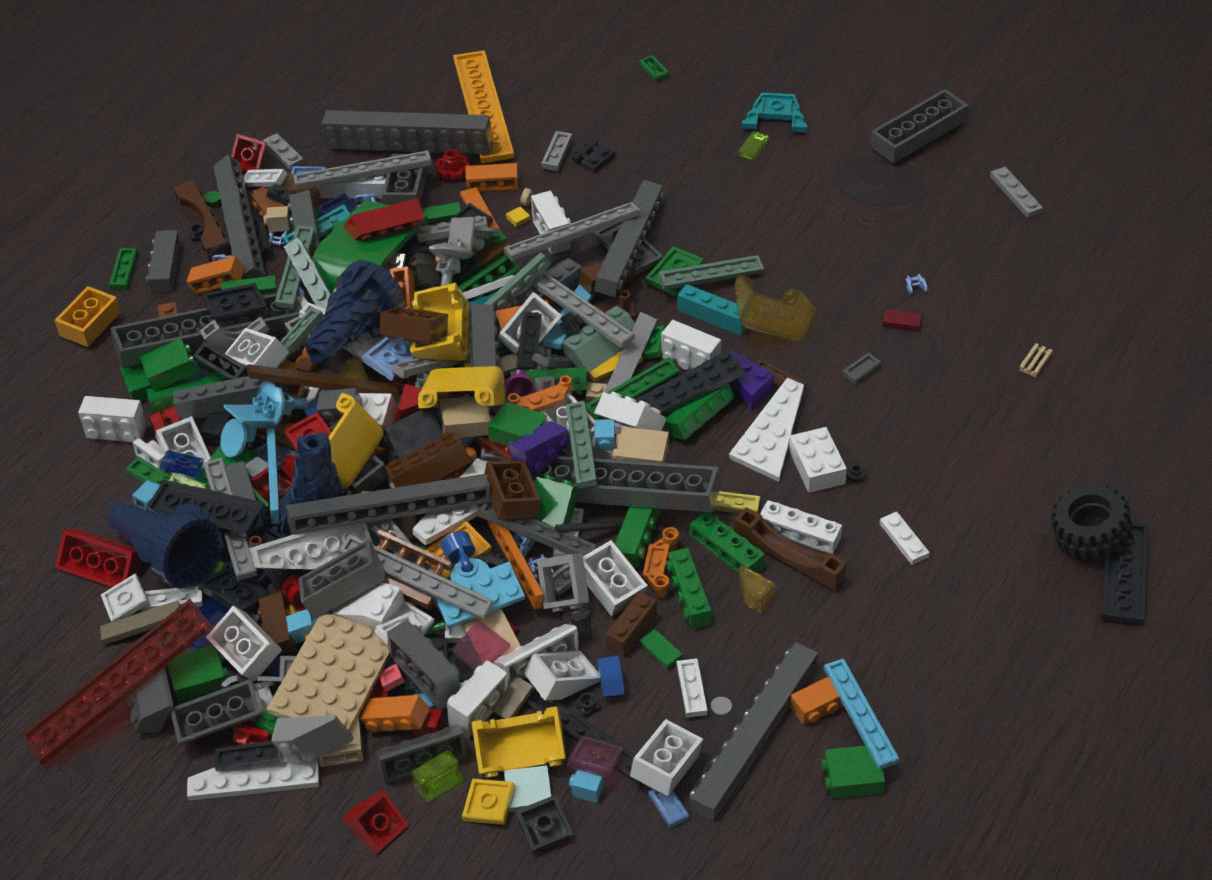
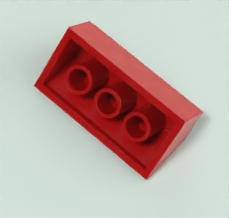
(385, 219)
(96, 557)

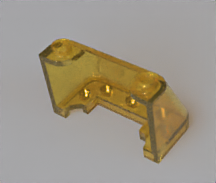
(782, 317)

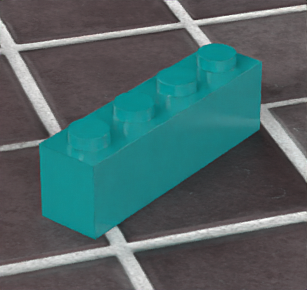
(710, 309)

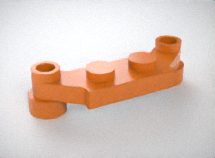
(545, 398)
(656, 561)

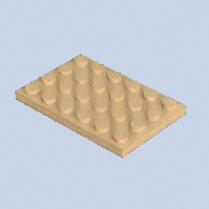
(332, 672)

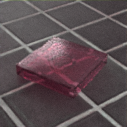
(480, 645)
(595, 757)

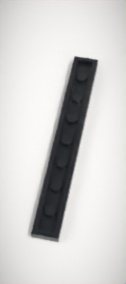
(576, 727)

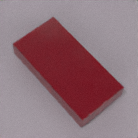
(901, 319)

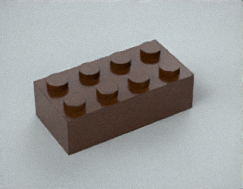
(430, 462)

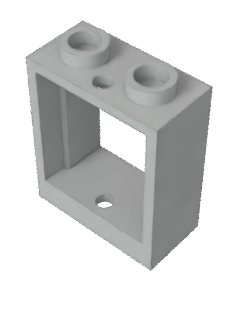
(577, 577)

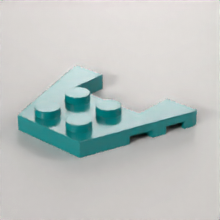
(776, 106)

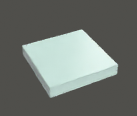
(530, 786)

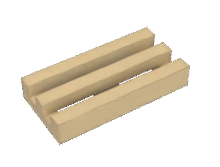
(1036, 348)

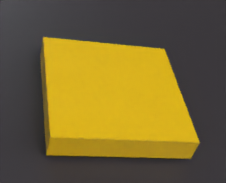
(488, 801)

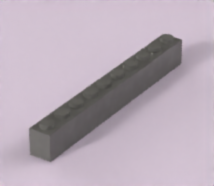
(238, 217)
(629, 240)
(388, 504)
(753, 731)

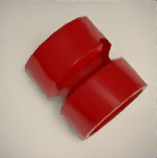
(157, 419)
(292, 591)

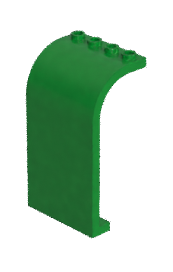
(340, 248)

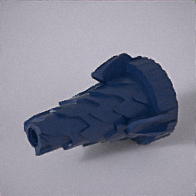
(354, 309)
(313, 476)
(178, 545)

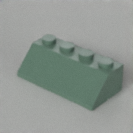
(590, 348)

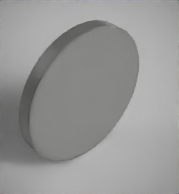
(721, 706)

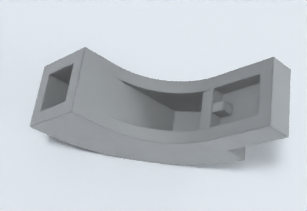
(223, 339)

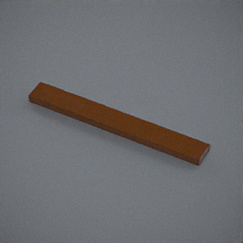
(319, 380)

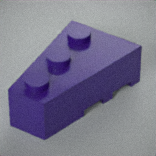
(754, 384)
(540, 447)

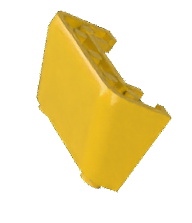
(451, 301)
(485, 381)
(353, 439)
(519, 742)

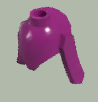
(519, 384)

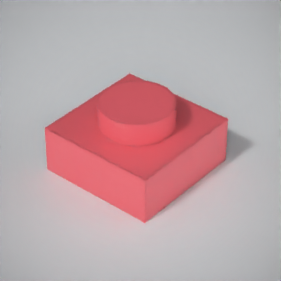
(391, 677)

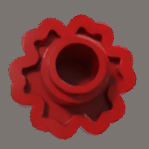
(452, 165)

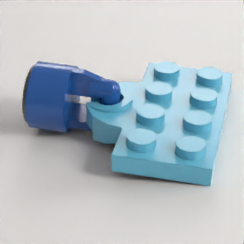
(495, 583)

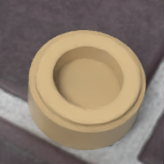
(526, 197)

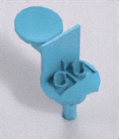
(265, 413)

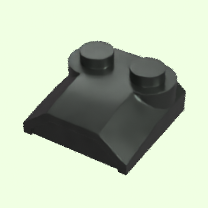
(544, 824)

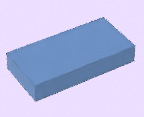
(669, 807)

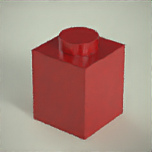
(432, 723)

